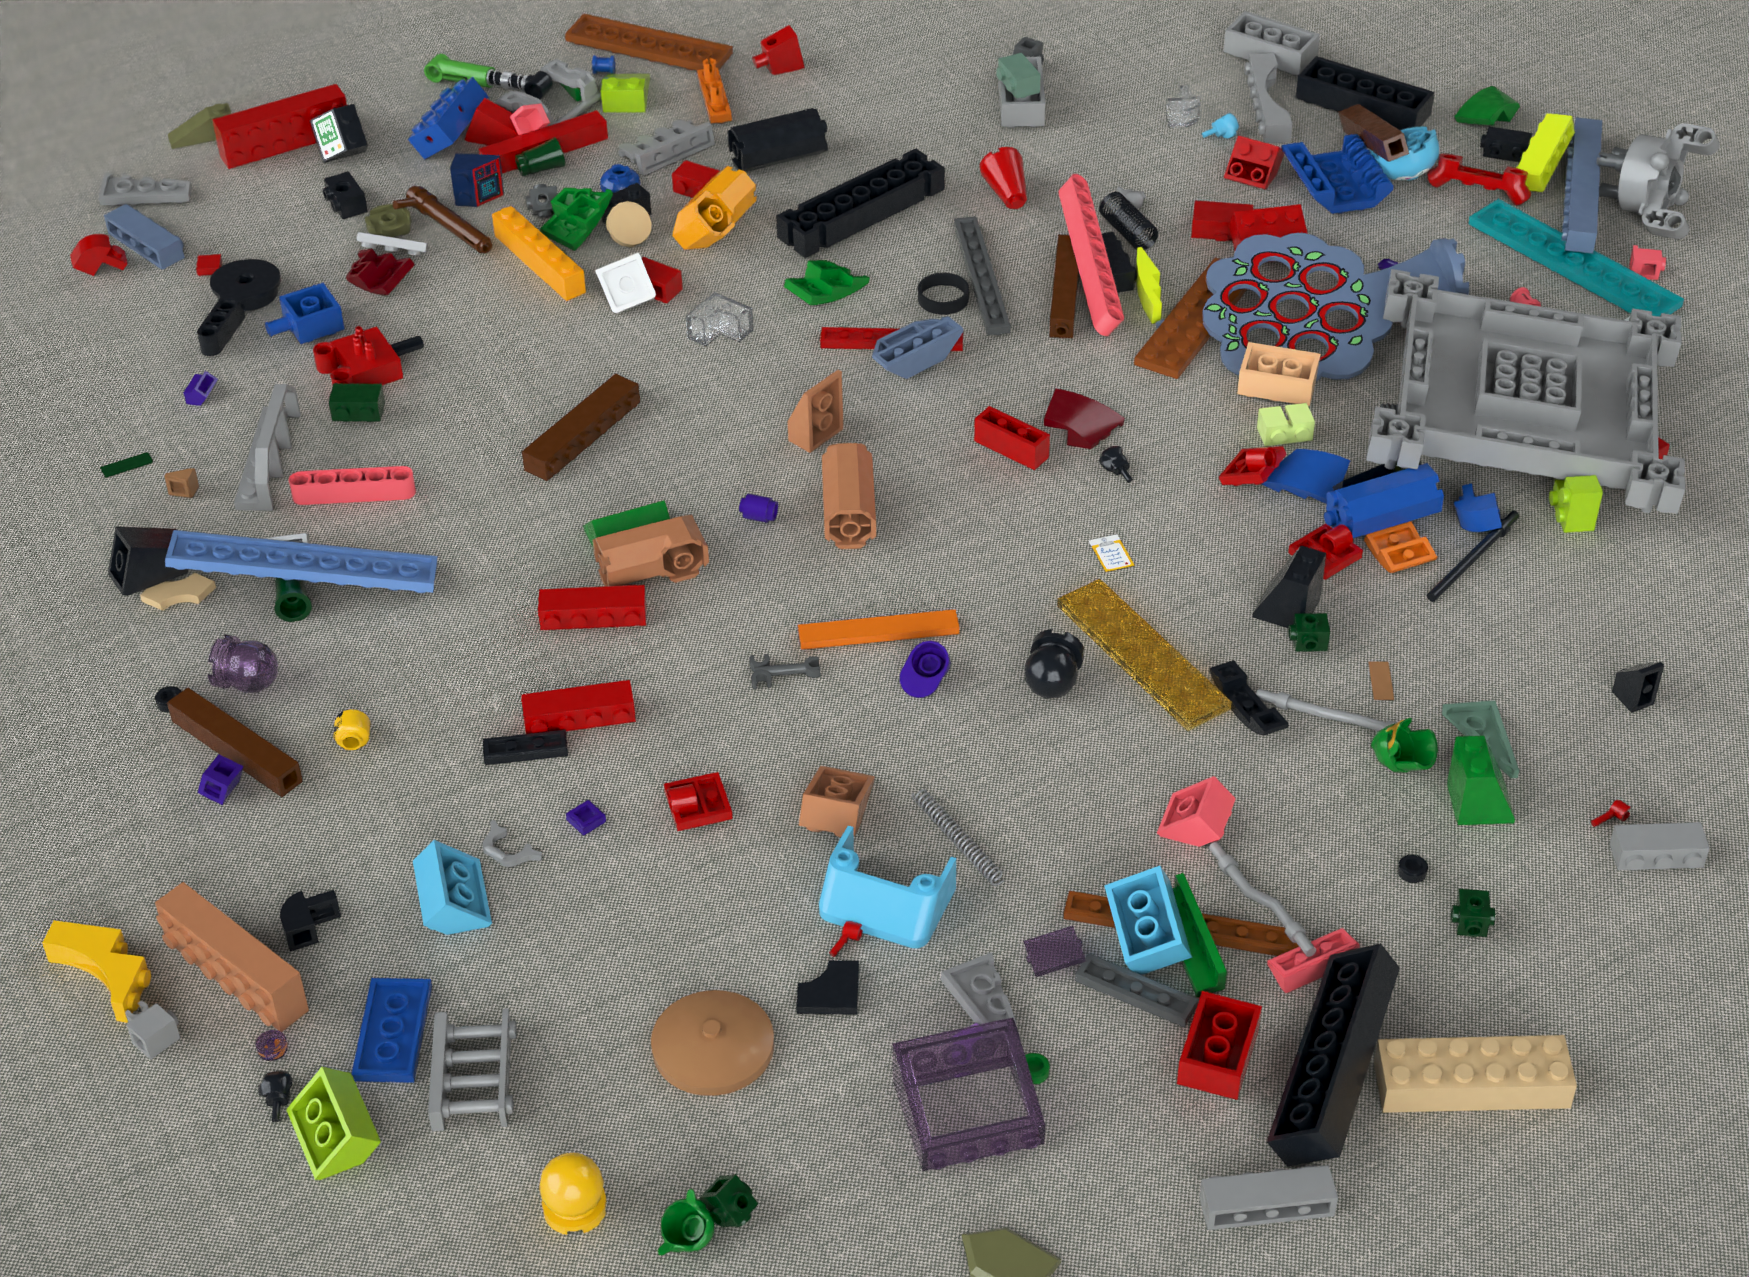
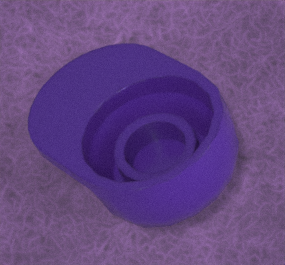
(925, 669)

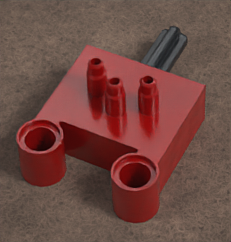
(363, 357)

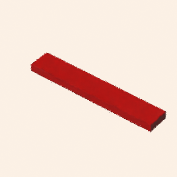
(860, 338)

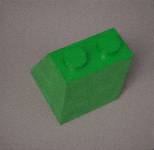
(1477, 784)

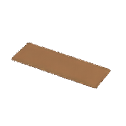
(1381, 680)

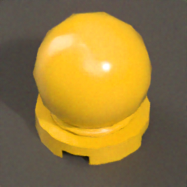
(572, 1193)

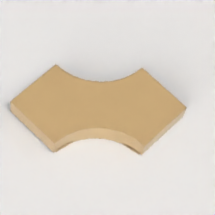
(191, 589)

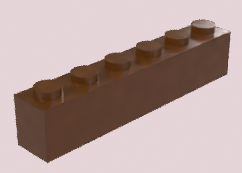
(580, 427)

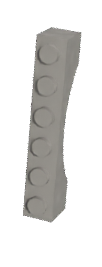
(1273, 121)

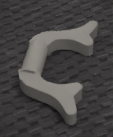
(504, 859)

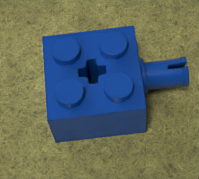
(308, 314)

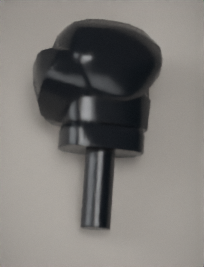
(1114, 461)

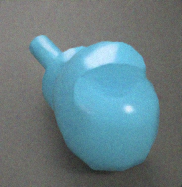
(1224, 126)

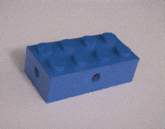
(447, 117)

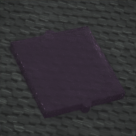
(1054, 951)

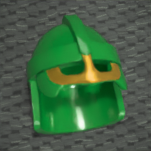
(1405, 749)

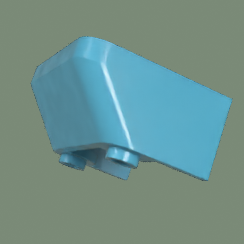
(881, 906)

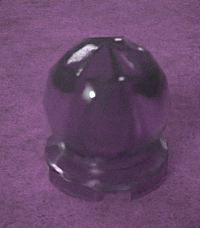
(244, 664)

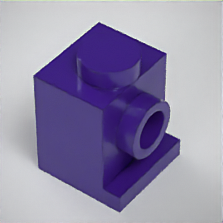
(220, 779)

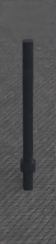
(1472, 556)

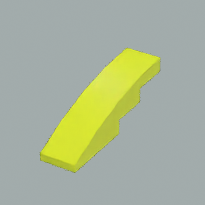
(1148, 286)

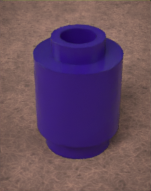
(758, 508)

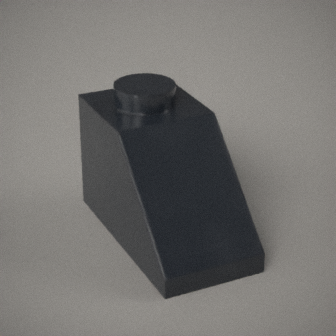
(1638, 685)

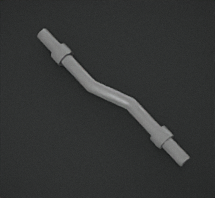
(1286, 701)
(1293, 929)

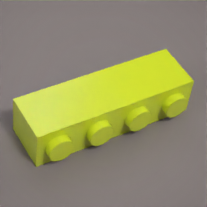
(1546, 150)

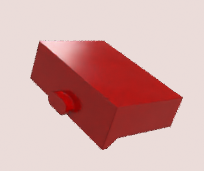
(1213, 219)

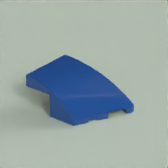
(1308, 473)

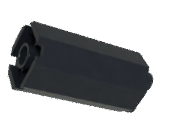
(777, 140)

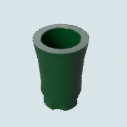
(540, 158)
(291, 600)

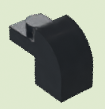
(302, 914)

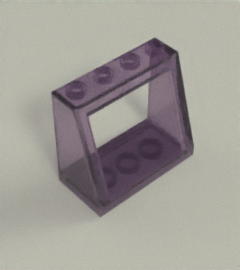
(960, 1055)

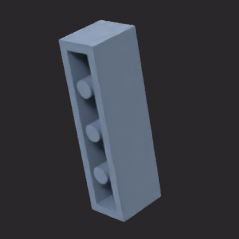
(144, 236)

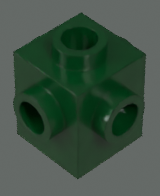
(1310, 632)
(1472, 919)
(729, 1201)

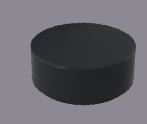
(165, 695)
(1412, 868)

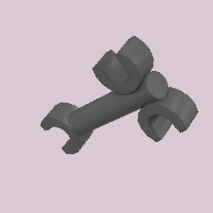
(764, 671)

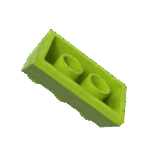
(332, 1123)

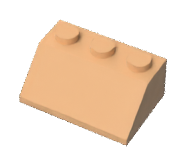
(1278, 373)

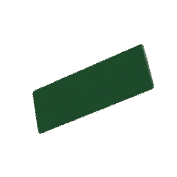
(126, 464)

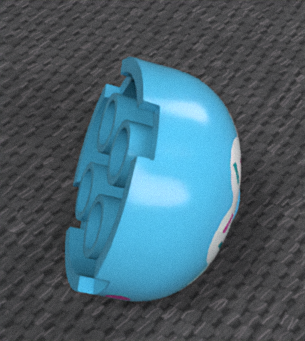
(1422, 155)

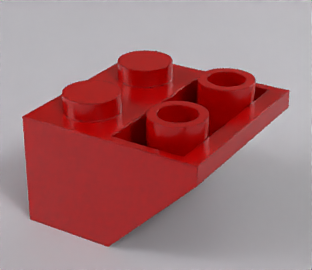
(1254, 163)

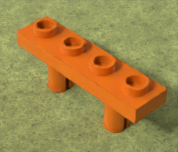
(714, 93)

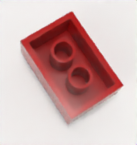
(1270, 221)
(1219, 1045)

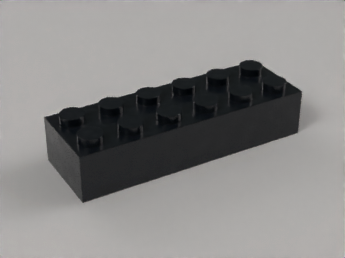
(1343, 86)

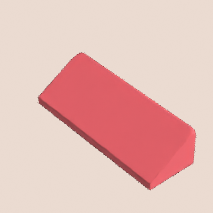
(1296, 969)

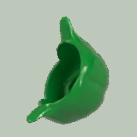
(686, 1226)

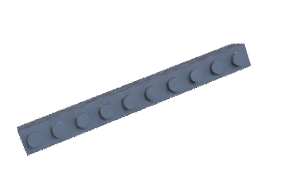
(1582, 187)

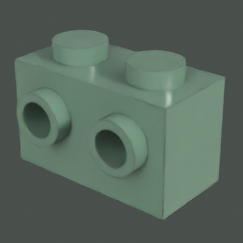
(1018, 75)

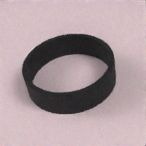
(943, 308)

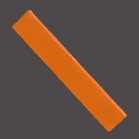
(878, 629)

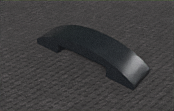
(1245, 703)

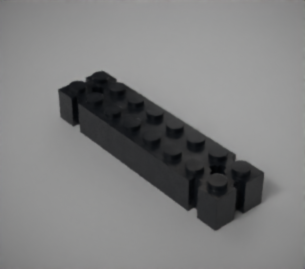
(860, 203)

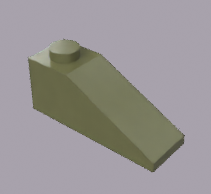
(199, 127)

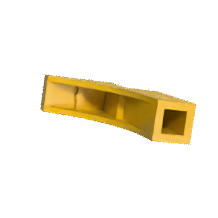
(103, 955)

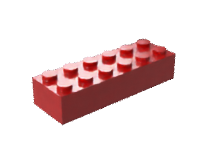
(273, 126)

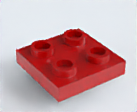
(1252, 466)
(1337, 545)
(698, 801)

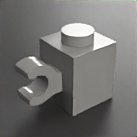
(152, 1029)

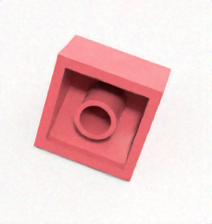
(1197, 813)

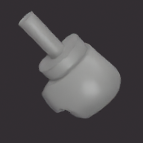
(1134, 197)

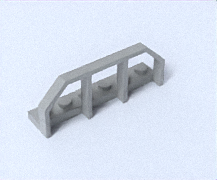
(264, 457)

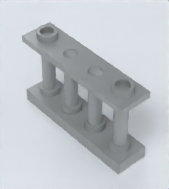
(445, 1057)

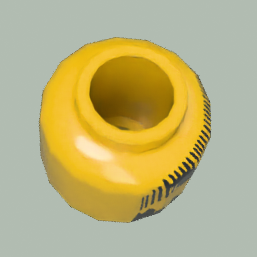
(351, 729)

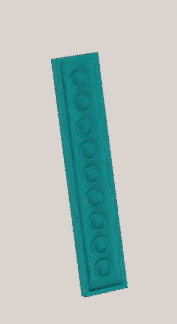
(1588, 270)

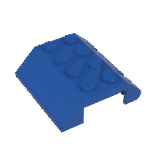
(1341, 178)

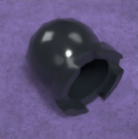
(1053, 664)

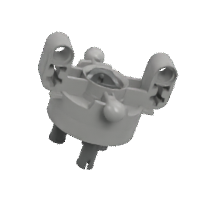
(1653, 176)

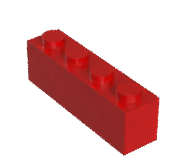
(592, 607)
(579, 707)

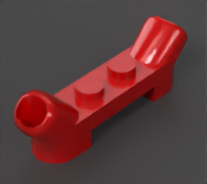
(1451, 167)

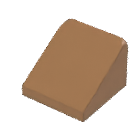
(182, 483)

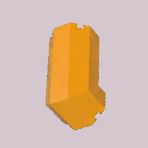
(714, 209)

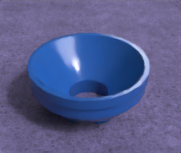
(618, 178)

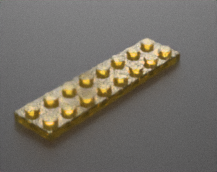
(1144, 654)

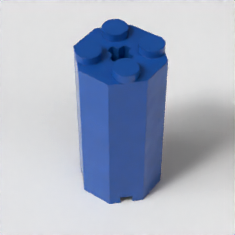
(1385, 501)

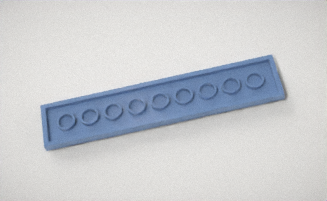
(301, 561)

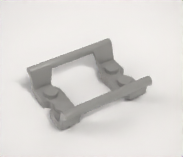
(561, 73)

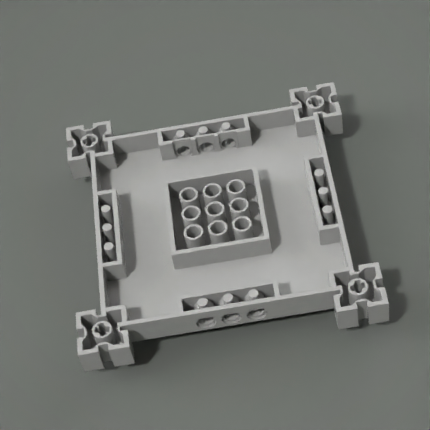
(1529, 391)

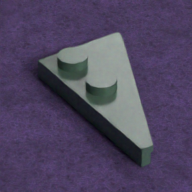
(1484, 720)

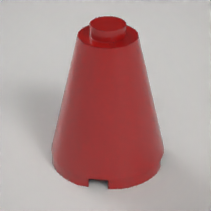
(1005, 176)

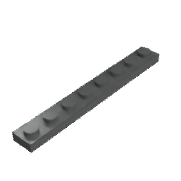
(982, 276)

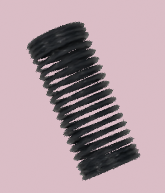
(1131, 224)

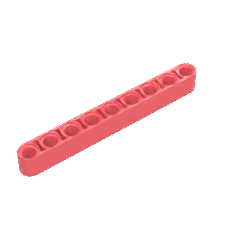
(1091, 255)

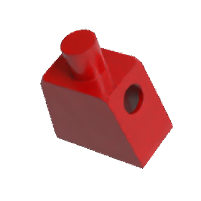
(780, 52)

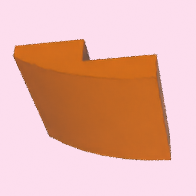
(1400, 547)

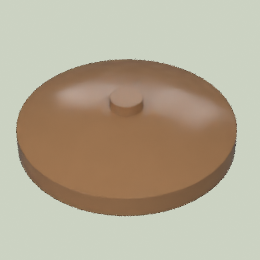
(712, 1042)

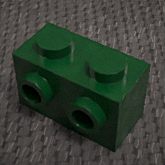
(356, 402)

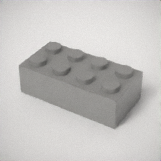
(1257, 35)
(1023, 111)

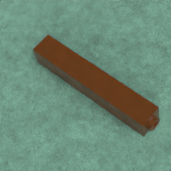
(1375, 132)
(1064, 290)
(235, 742)

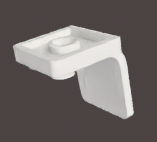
(626, 283)

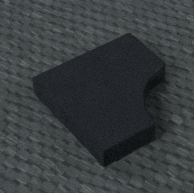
(831, 992)

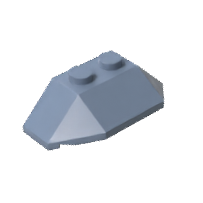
(917, 346)

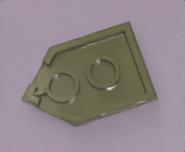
(1006, 1255)

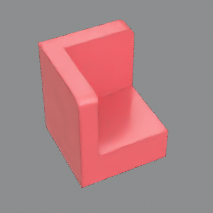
(529, 118)

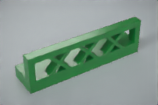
(1205, 967)

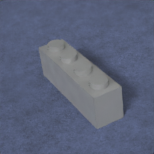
(1268, 1197)

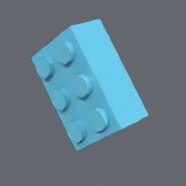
(1147, 921)

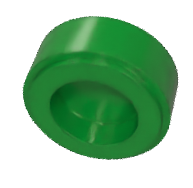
(1038, 1067)

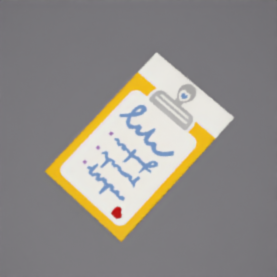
(1111, 553)

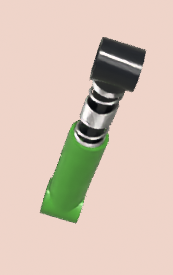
(445, 69)

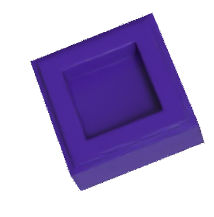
(585, 817)

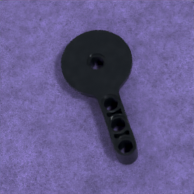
(239, 288)

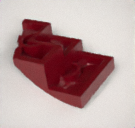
(378, 272)
(1083, 418)

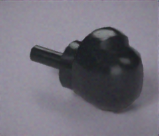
(276, 1089)

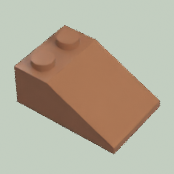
(818, 414)
(835, 800)

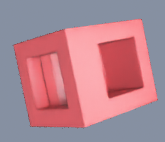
(1647, 262)

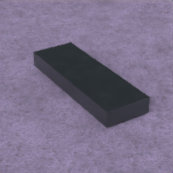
(525, 747)

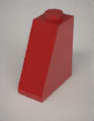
(490, 124)

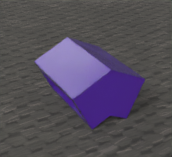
(199, 388)

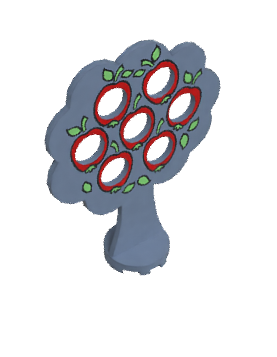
(1356, 292)

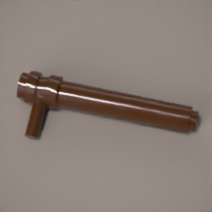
(429, 205)

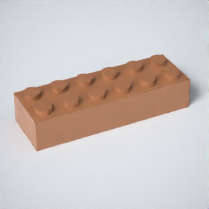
(231, 957)

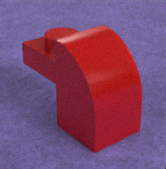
(94, 250)

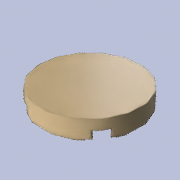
(628, 224)

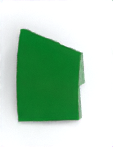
(1487, 107)
(575, 215)
(825, 283)

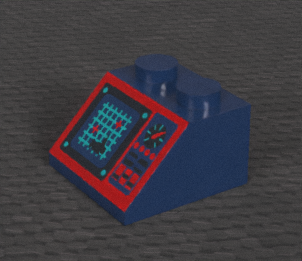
(476, 179)

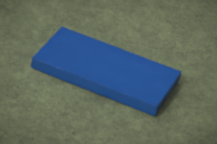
(392, 1030)

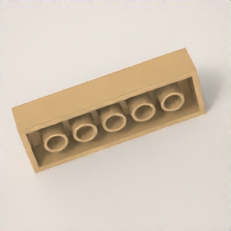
(1474, 1073)

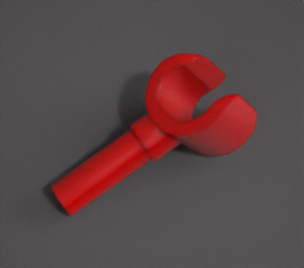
(1618, 809)
(850, 931)

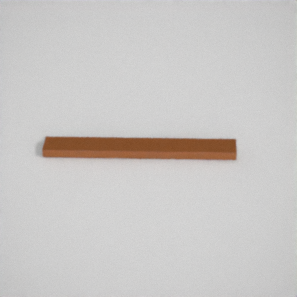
(1224, 931)

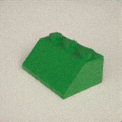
(626, 520)

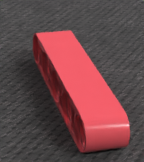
(352, 485)

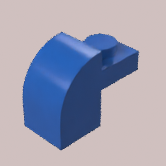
(1478, 512)

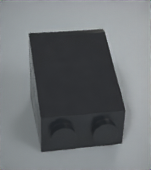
(140, 558)
(1293, 589)

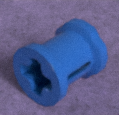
(603, 64)

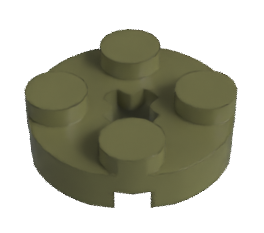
(388, 221)

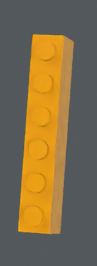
(539, 253)

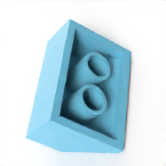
(451, 890)

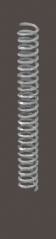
(947, 832)

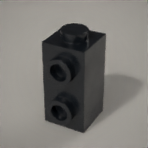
(1505, 143)

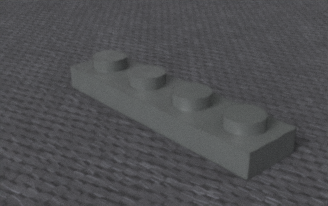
(1136, 990)

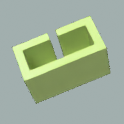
(1277, 430)

